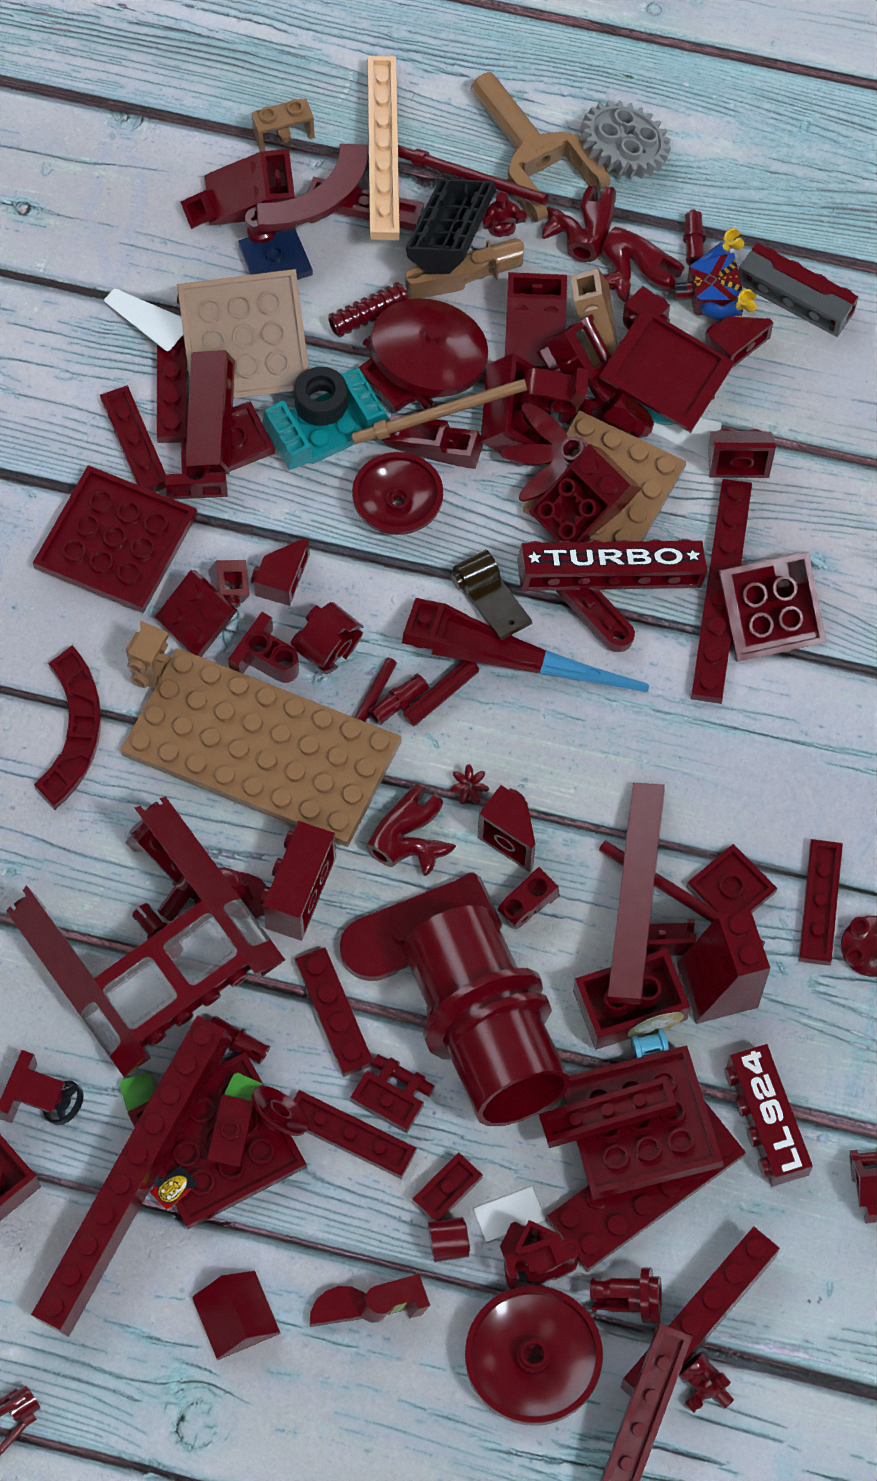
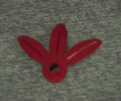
(538, 454)

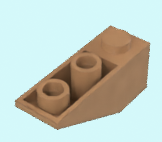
(593, 297)

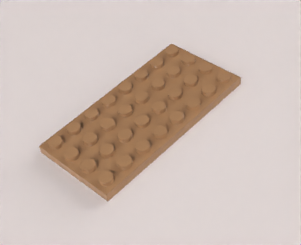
(261, 746)

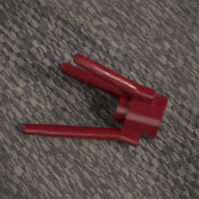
(19, 1405)

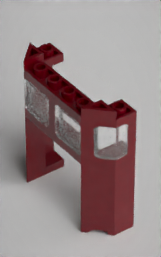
(168, 972)

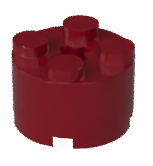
(327, 636)

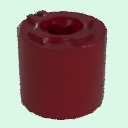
(449, 1239)

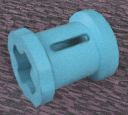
(649, 1044)

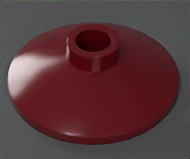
(279, 1111)

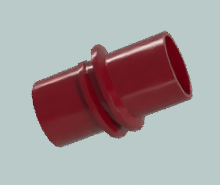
(486, 1015)

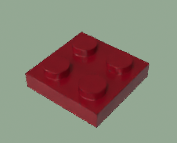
(196, 613)

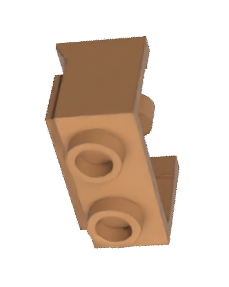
(280, 118)
(147, 655)

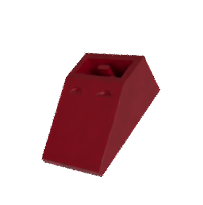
(252, 180)
(534, 313)
(585, 496)

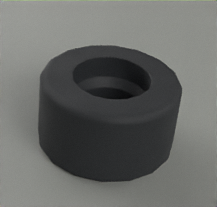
(321, 412)

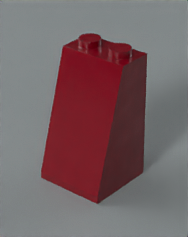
(725, 968)

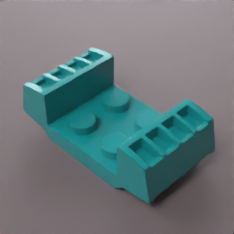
(306, 443)

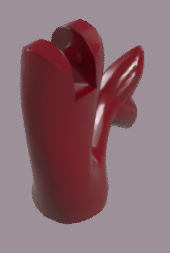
(584, 243)
(651, 261)
(387, 840)

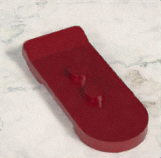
(375, 942)

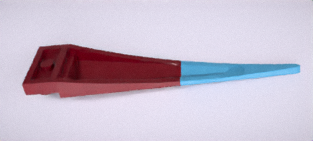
(465, 638)

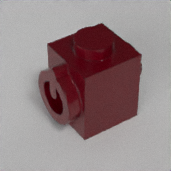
(645, 299)

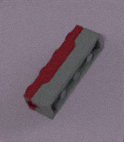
(797, 289)

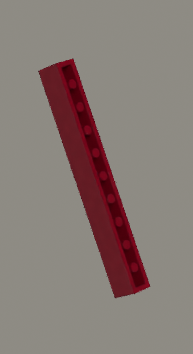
(132, 1176)

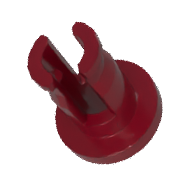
(629, 1295)

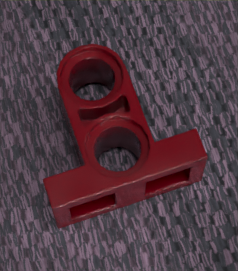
(556, 391)
(183, 487)
(267, 660)

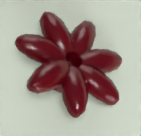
(464, 785)

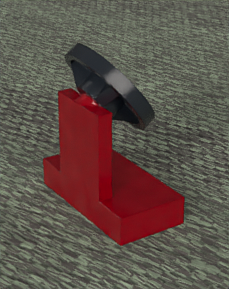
(38, 1092)

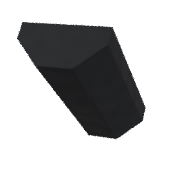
(449, 224)

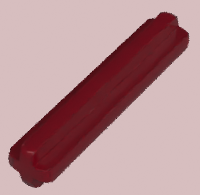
(440, 692)

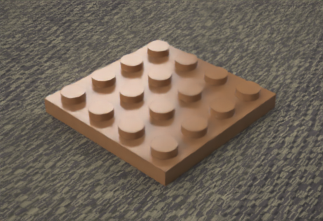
(255, 322)
(646, 464)

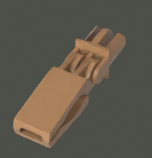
(476, 265)

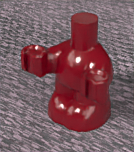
(503, 216)
(707, 1382)

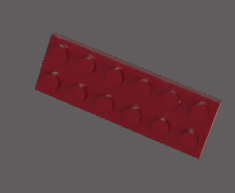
(613, 1221)

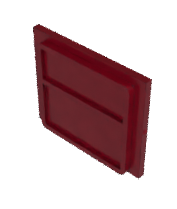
(667, 370)

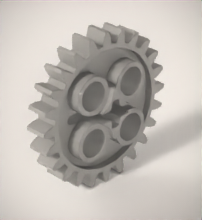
(624, 139)

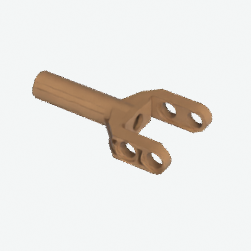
(532, 149)

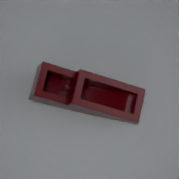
(439, 442)

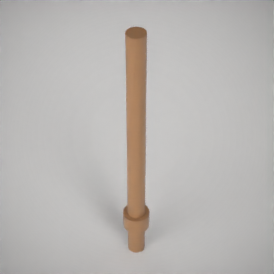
(383, 429)

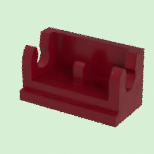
(671, 936)

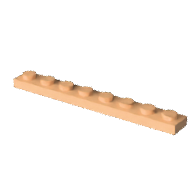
(383, 148)

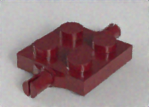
(390, 393)

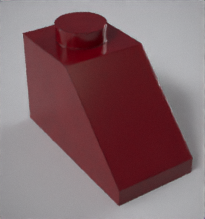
(738, 336)
(281, 572)

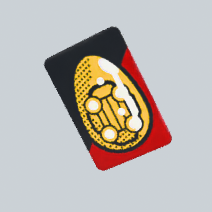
(173, 1187)

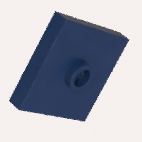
(279, 254)

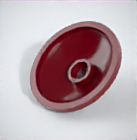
(393, 479)

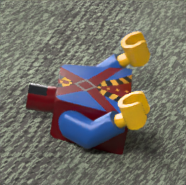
(716, 284)

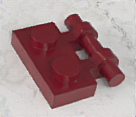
(388, 1101)

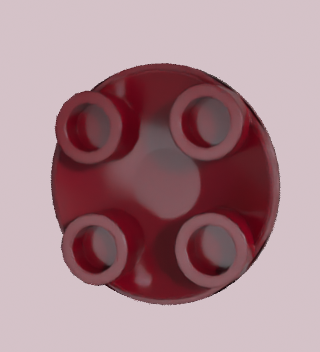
(860, 945)

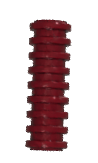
(366, 310)

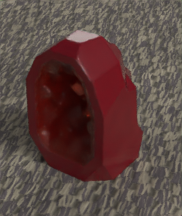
(628, 416)

